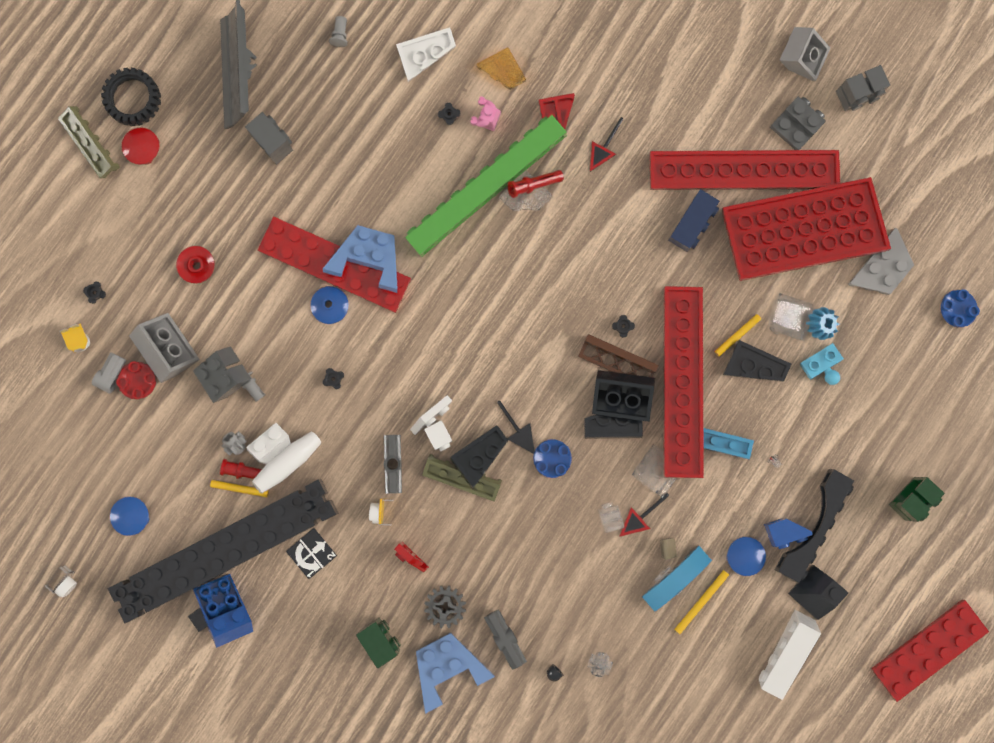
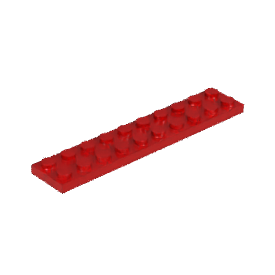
(743, 169)
(683, 382)

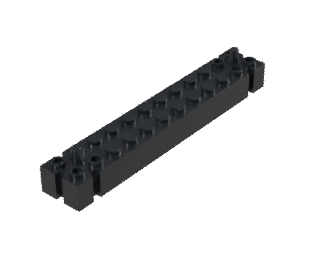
(222, 551)

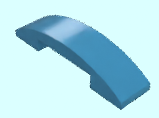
(677, 579)

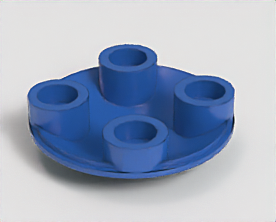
(959, 308)
(552, 458)
(129, 516)
(746, 556)

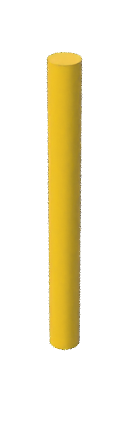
(701, 602)

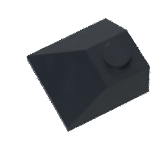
(818, 593)

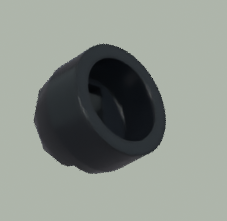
(554, 673)

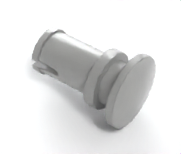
(338, 35)
(253, 388)

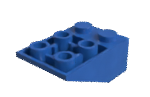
(223, 610)

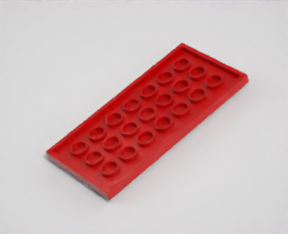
(805, 229)

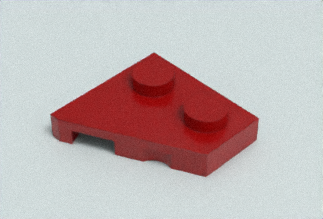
(557, 106)
(404, 553)

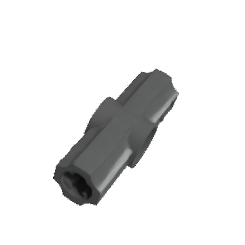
(392, 450)
(505, 639)

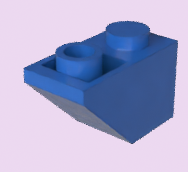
(784, 531)

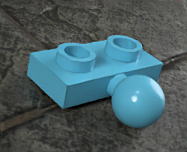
(823, 362)

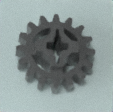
(443, 614)

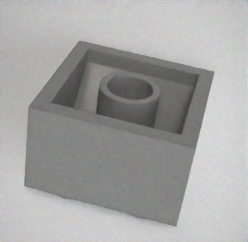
(805, 52)

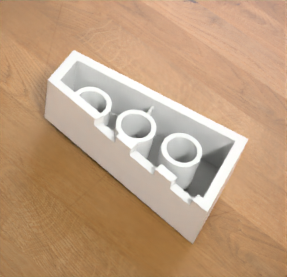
(789, 654)

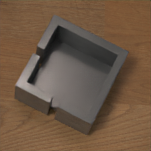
(860, 90)
(267, 135)
(218, 380)

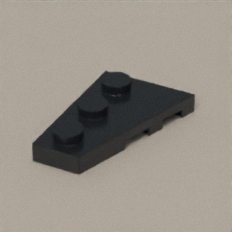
(756, 364)
(611, 427)
(479, 455)

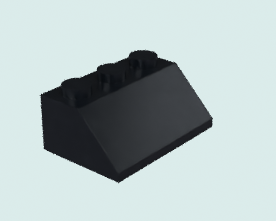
(623, 395)

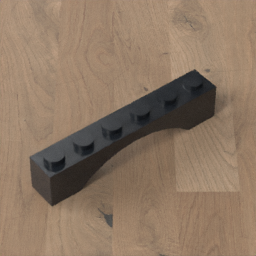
(833, 492)

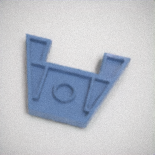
(368, 249)
(442, 661)

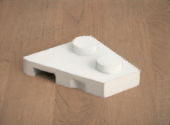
(429, 417)

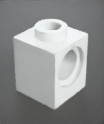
(439, 436)

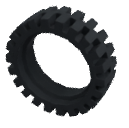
(118, 79)

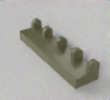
(87, 142)
(449, 475)

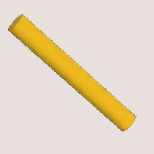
(737, 335)
(237, 488)

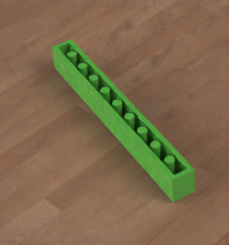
(486, 185)

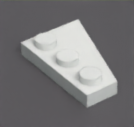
(424, 51)

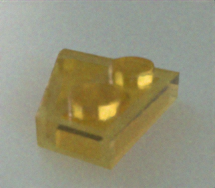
(503, 68)

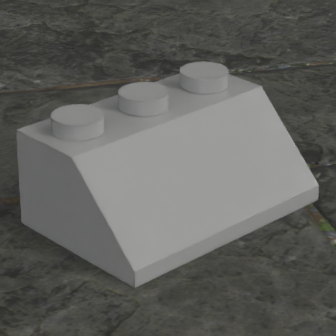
(163, 347)

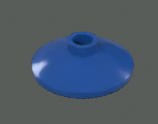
(336, 311)

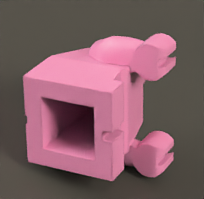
(488, 117)

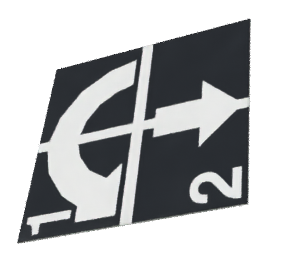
(311, 553)

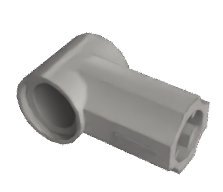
(106, 377)

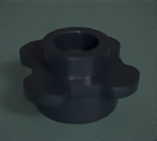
(449, 119)
(88, 291)
(618, 326)
(328, 378)

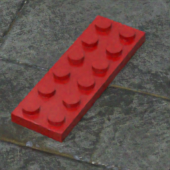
(930, 650)

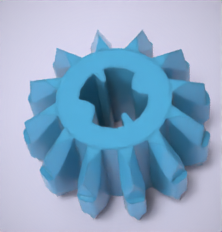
(822, 323)

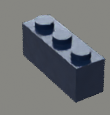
(694, 221)

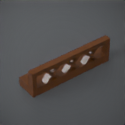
(617, 352)

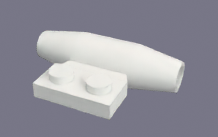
(280, 455)

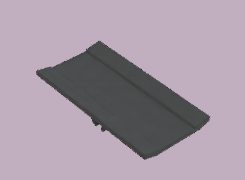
(235, 66)

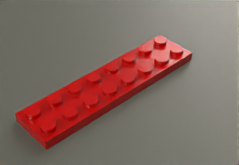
(312, 253)

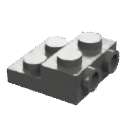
(798, 123)

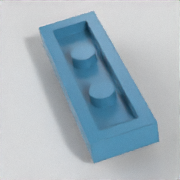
(727, 444)

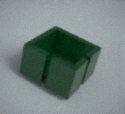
(917, 499)
(378, 642)

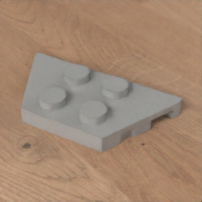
(885, 269)

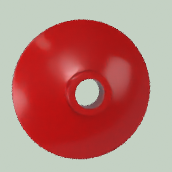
(187, 260)

